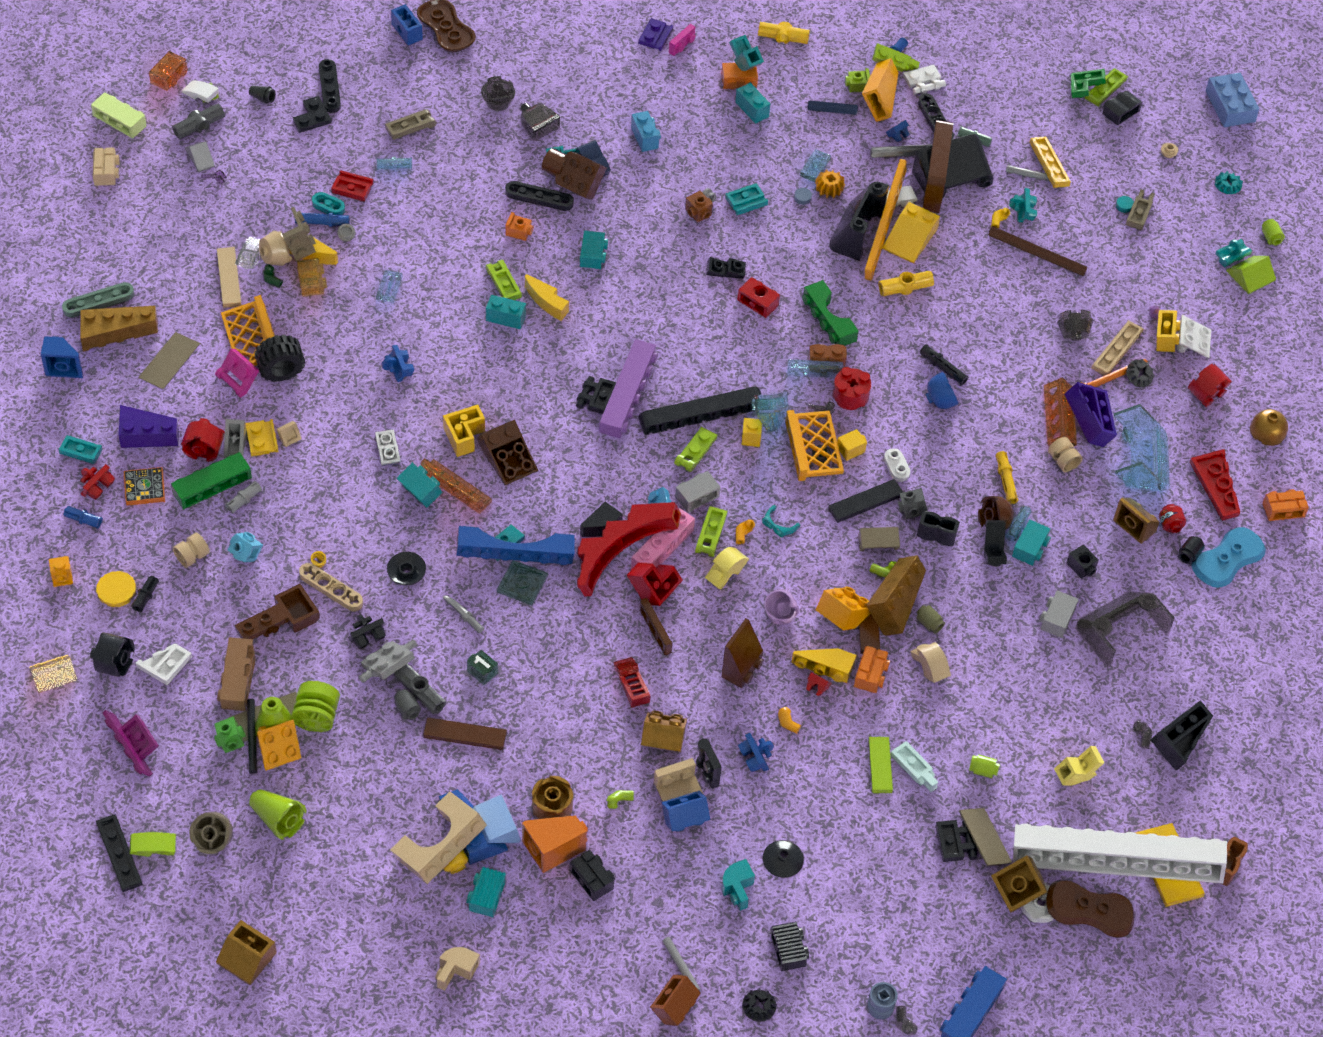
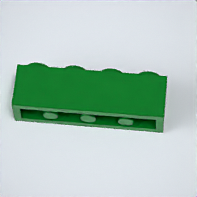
(211, 480)

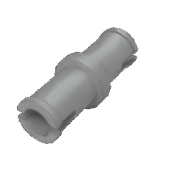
(243, 497)

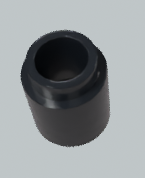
(1191, 549)

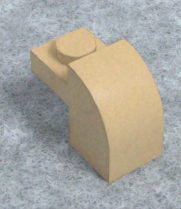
(933, 661)
(456, 961)

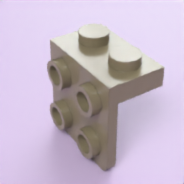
(298, 239)

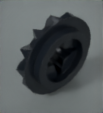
(757, 1013)

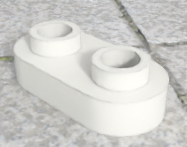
(895, 464)

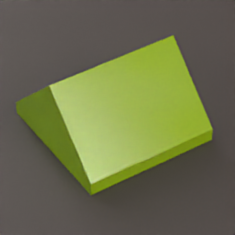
(1253, 273)

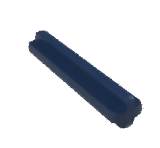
(832, 107)

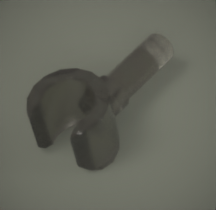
(828, 407)

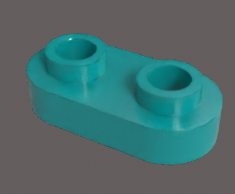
(329, 203)

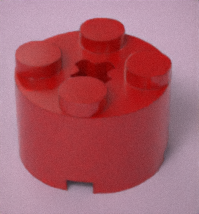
(1209, 384)
(851, 388)
(202, 440)

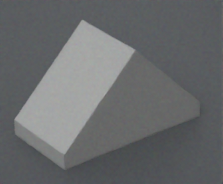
(200, 156)
(234, 437)

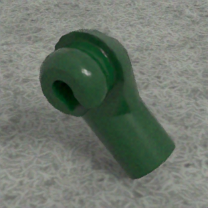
(269, 276)

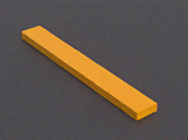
(885, 219)

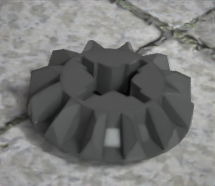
(1133, 373)

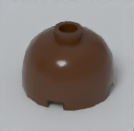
(995, 509)

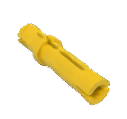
(1005, 471)

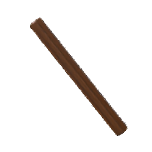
(1038, 251)

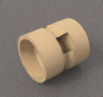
(1065, 454)
(193, 548)

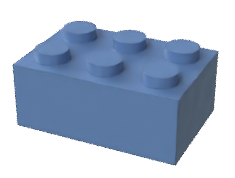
(1232, 99)

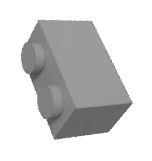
(697, 491)
(1059, 613)

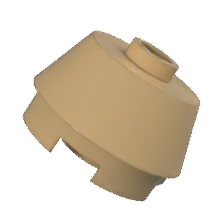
(274, 249)

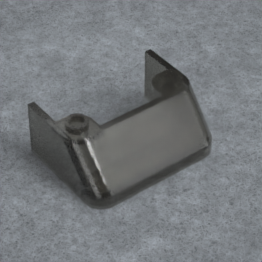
(1098, 623)

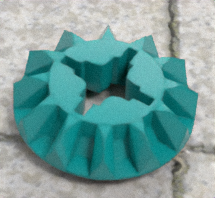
(1223, 185)

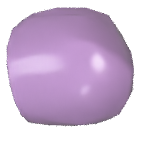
(782, 605)

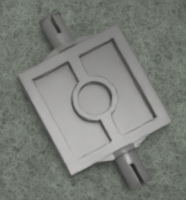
(387, 660)

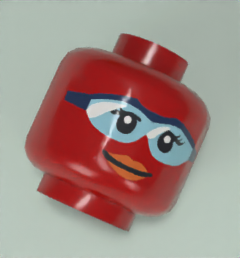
(1172, 518)

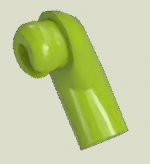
(619, 795)

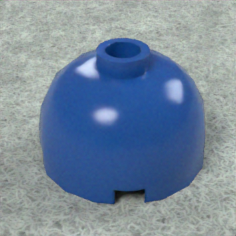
(941, 392)

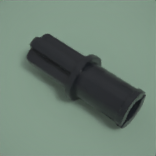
(145, 593)

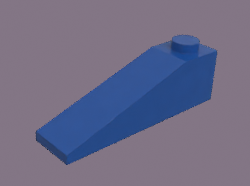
(478, 848)

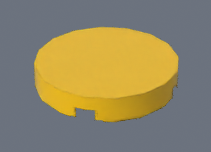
(116, 588)

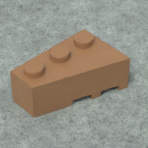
(237, 674)

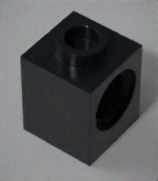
(1077, 559)

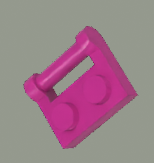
(241, 368)

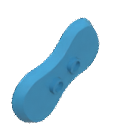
(1237, 549)

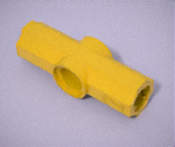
(783, 32)
(906, 283)

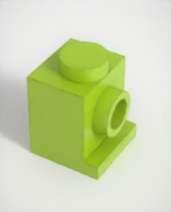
(857, 80)

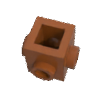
(698, 206)

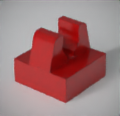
(822, 683)

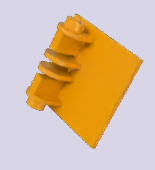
(278, 744)

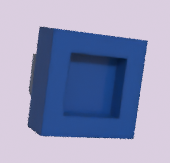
(899, 129)

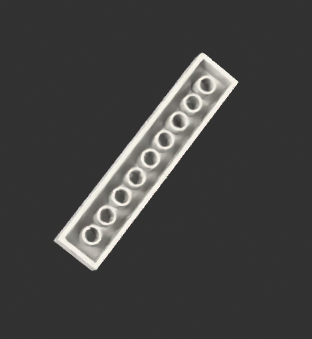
(1122, 853)

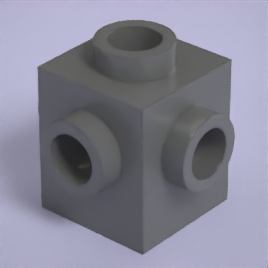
(912, 503)

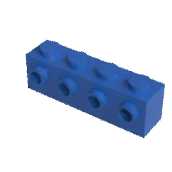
(975, 1004)

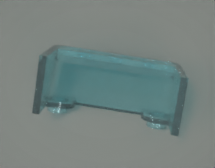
(1148, 450)

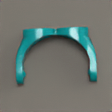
(782, 531)

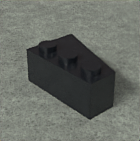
(1182, 734)

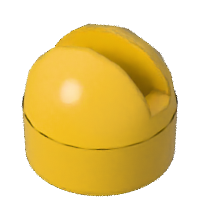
(320, 556)

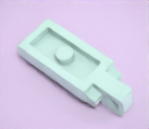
(915, 765)

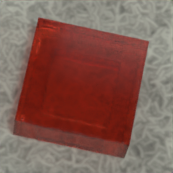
(626, 666)

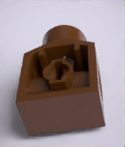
(574, 172)

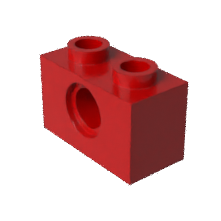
(758, 297)

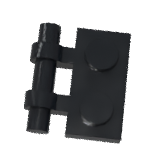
(600, 397)
(950, 841)

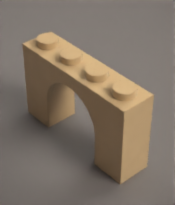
(429, 861)

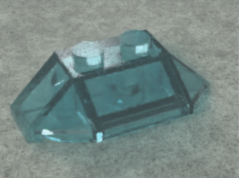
(771, 409)

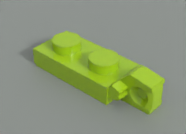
(902, 61)

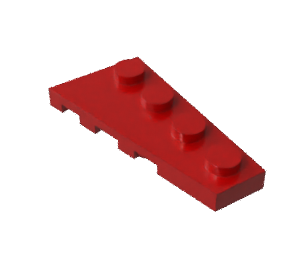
(1215, 478)

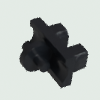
(359, 635)

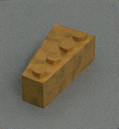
(116, 325)
(897, 595)

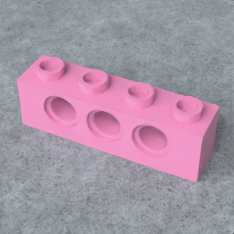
(662, 544)

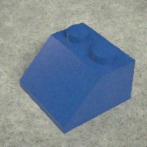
(60, 358)

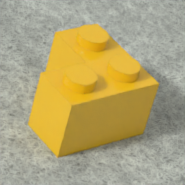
(461, 428)

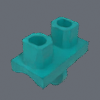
(1022, 206)
(1234, 251)

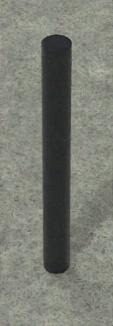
(252, 750)

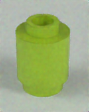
(1272, 232)
(984, 766)

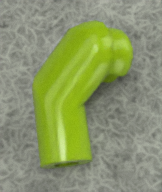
(881, 571)

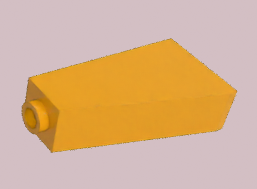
(881, 89)

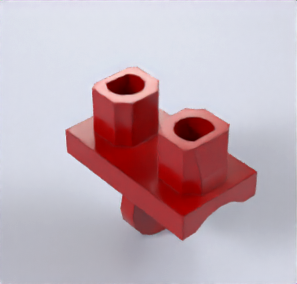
(91, 488)

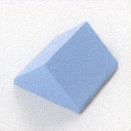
(499, 821)

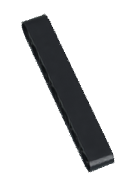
(698, 410)

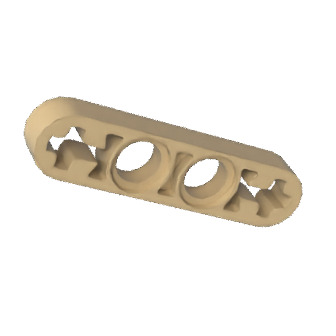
(333, 585)

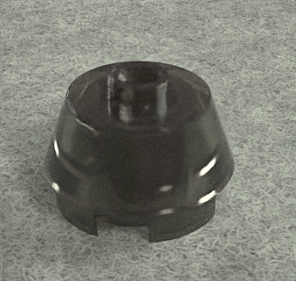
(498, 93)
(1075, 325)

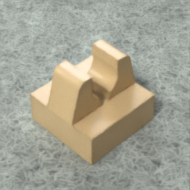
(289, 433)

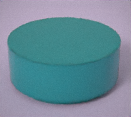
(1124, 204)

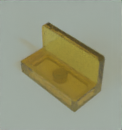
(53, 673)

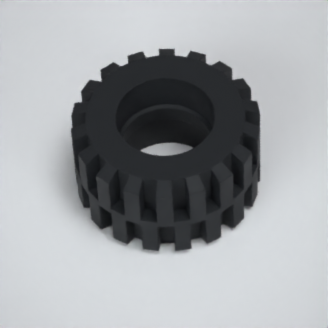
(279, 358)

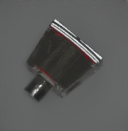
(538, 120)

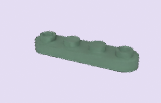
(98, 299)

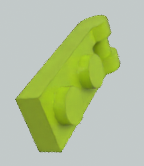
(503, 280)
(696, 449)
(711, 531)

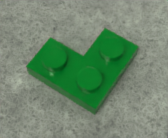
(1082, 80)

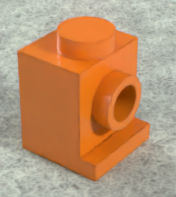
(518, 227)

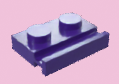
(655, 34)

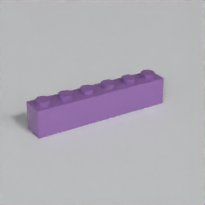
(627, 389)

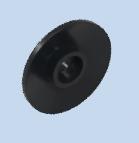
(406, 561)
(782, 866)

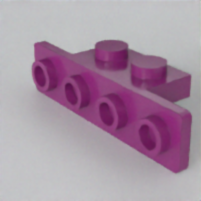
(135, 739)

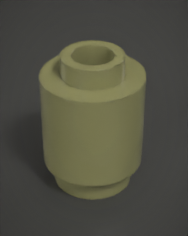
(930, 619)

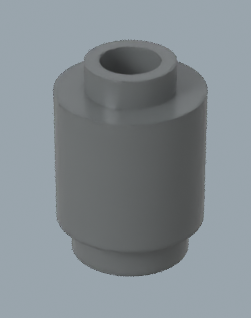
(407, 704)

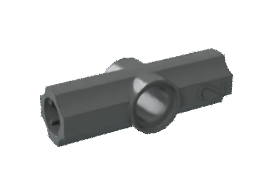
(198, 121)
(427, 695)

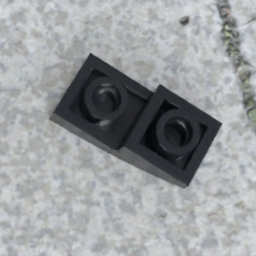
(730, 269)

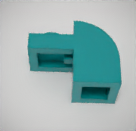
(745, 55)
(735, 879)

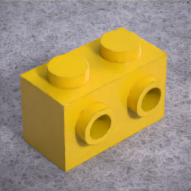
(1167, 330)

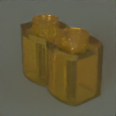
(310, 277)

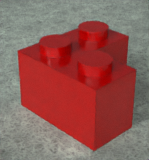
(654, 582)

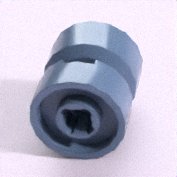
(882, 1000)

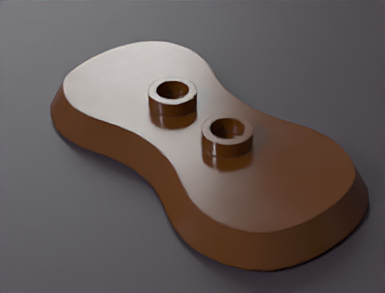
(449, 30)
(1075, 905)

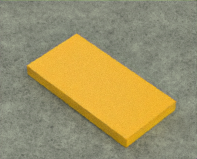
(1173, 890)

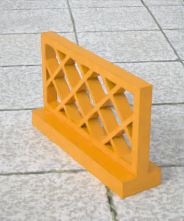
(262, 319)
(799, 450)

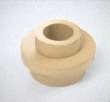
(1169, 150)

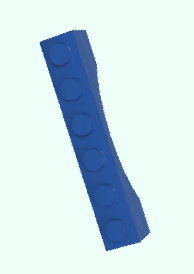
(477, 543)

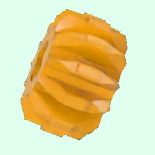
(830, 183)

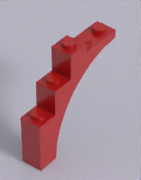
(618, 535)

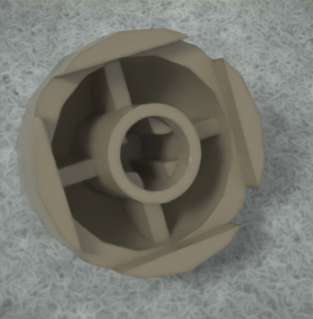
(211, 832)

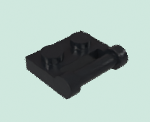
(708, 763)

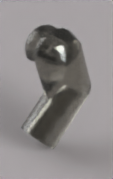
(903, 1022)

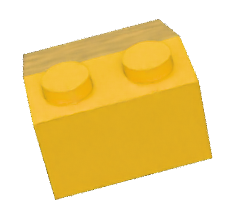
(911, 232)

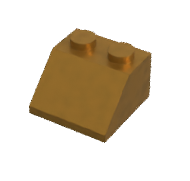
(1135, 519)
(1019, 883)

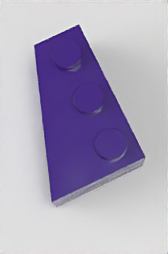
(1092, 412)
(146, 429)

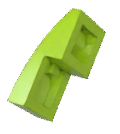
(152, 842)

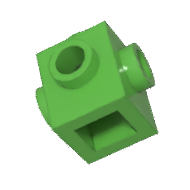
(229, 734)

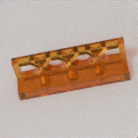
(1066, 419)
(457, 486)

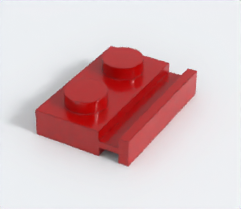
(352, 186)

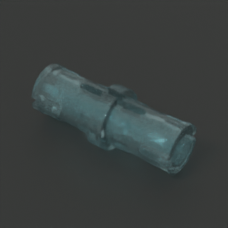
(394, 163)
(1018, 523)

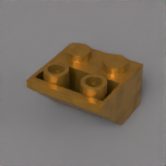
(664, 731)
(246, 952)

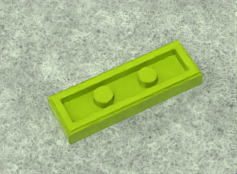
(1100, 93)
(880, 765)

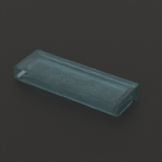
(811, 368)

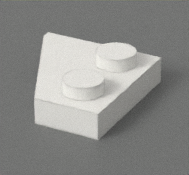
(165, 663)

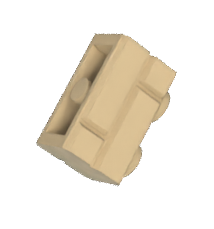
(105, 166)

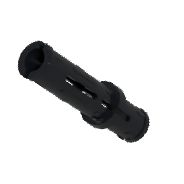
(939, 361)

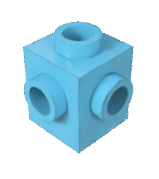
(245, 547)

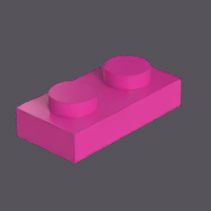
(679, 42)

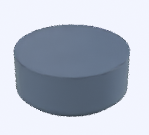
(803, 196)

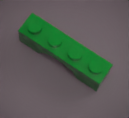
(839, 330)

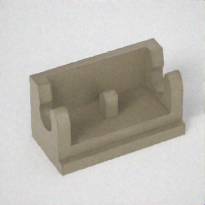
(879, 538)

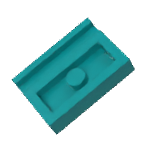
(746, 199)

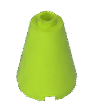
(272, 713)
(278, 812)

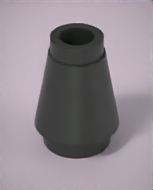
(263, 93)

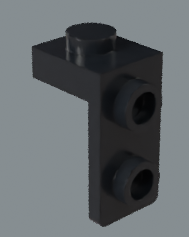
(994, 543)

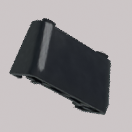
(965, 164)
(850, 232)

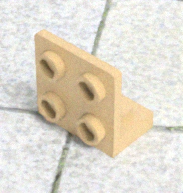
(676, 780)

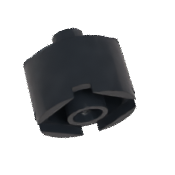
(112, 654)

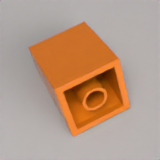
(554, 840)

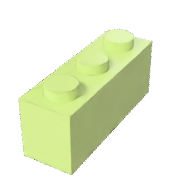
(118, 115)

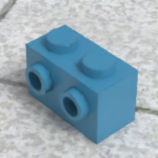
(645, 131)

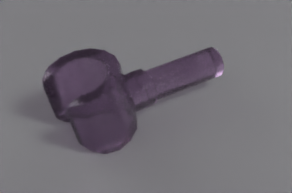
(218, 175)

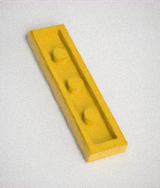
(1050, 162)

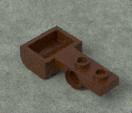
(290, 607)

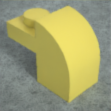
(726, 563)
(1080, 769)

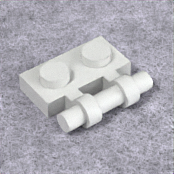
(919, 77)

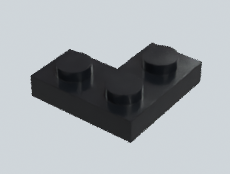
(315, 116)

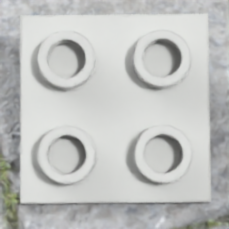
(1194, 337)

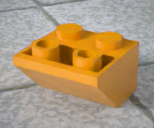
(843, 607)

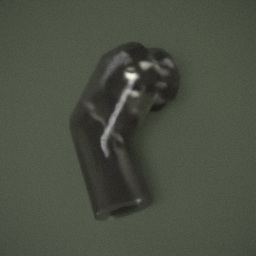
(1145, 732)

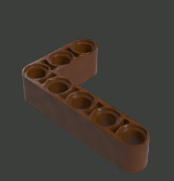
(938, 166)

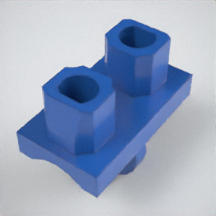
(396, 362)
(757, 761)

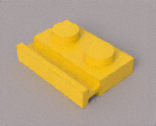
(261, 437)

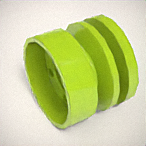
(315, 706)

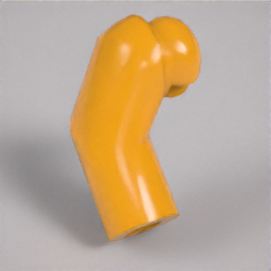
(786, 720)

